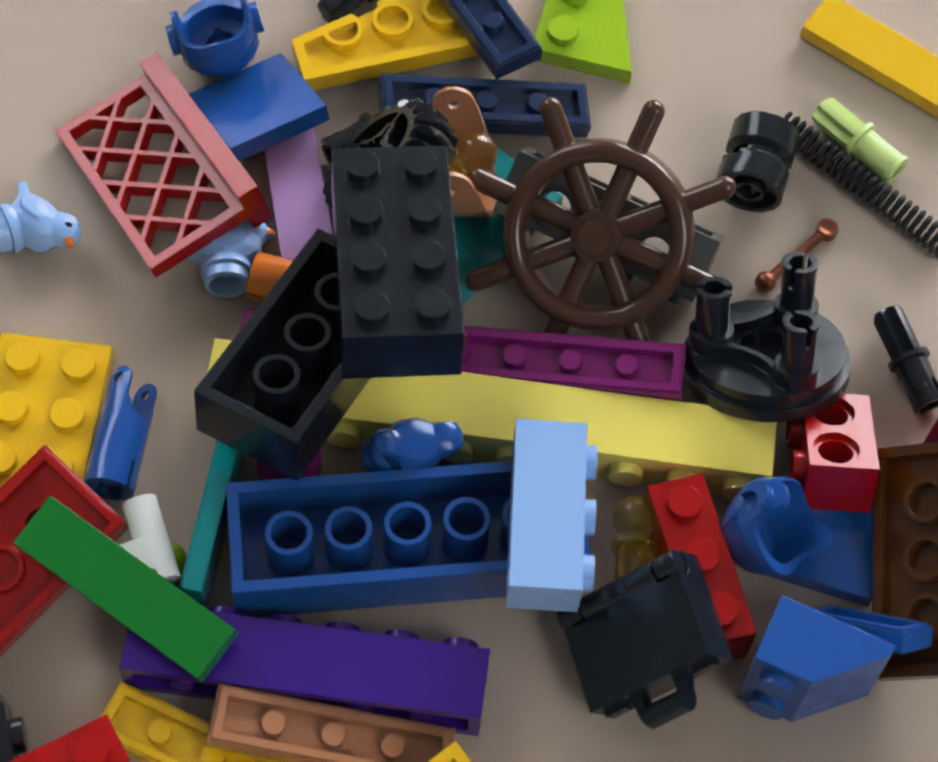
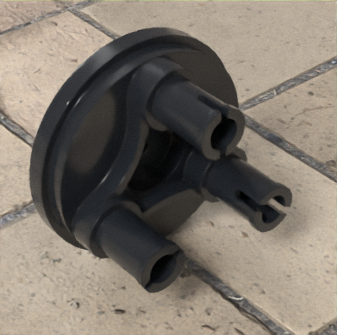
(766, 355)

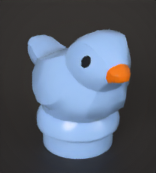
(35, 224)
(229, 258)

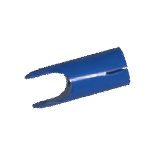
(120, 438)

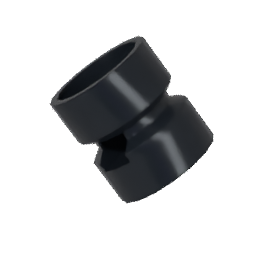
(759, 160)

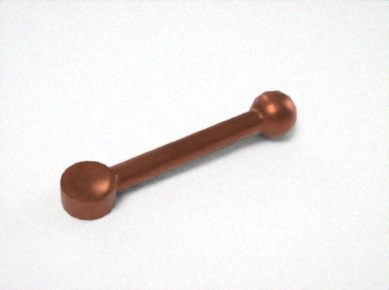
(825, 231)

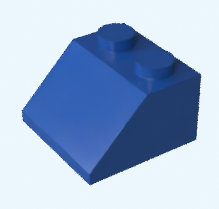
(811, 664)

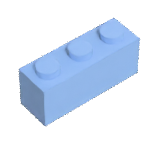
(550, 516)

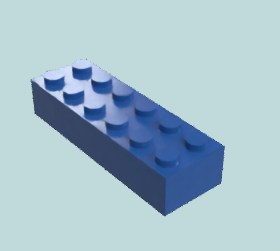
(370, 539)

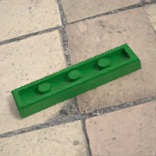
(126, 588)

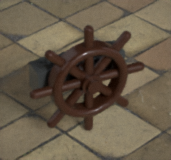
(601, 227)

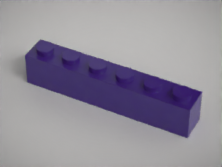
(333, 666)

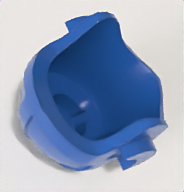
(216, 36)
(773, 527)

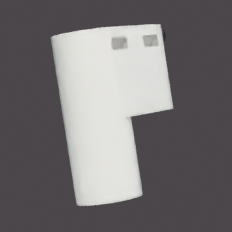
(150, 536)

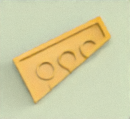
(384, 41)

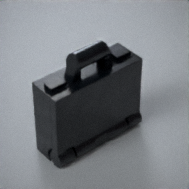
(647, 638)

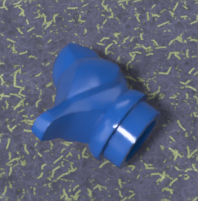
(411, 445)

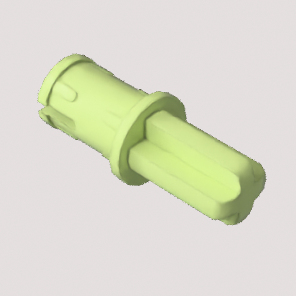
(859, 139)

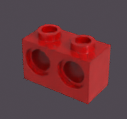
(836, 455)

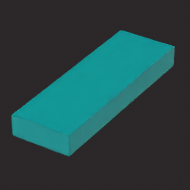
(210, 524)

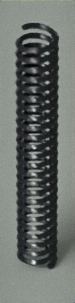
(833, 152)

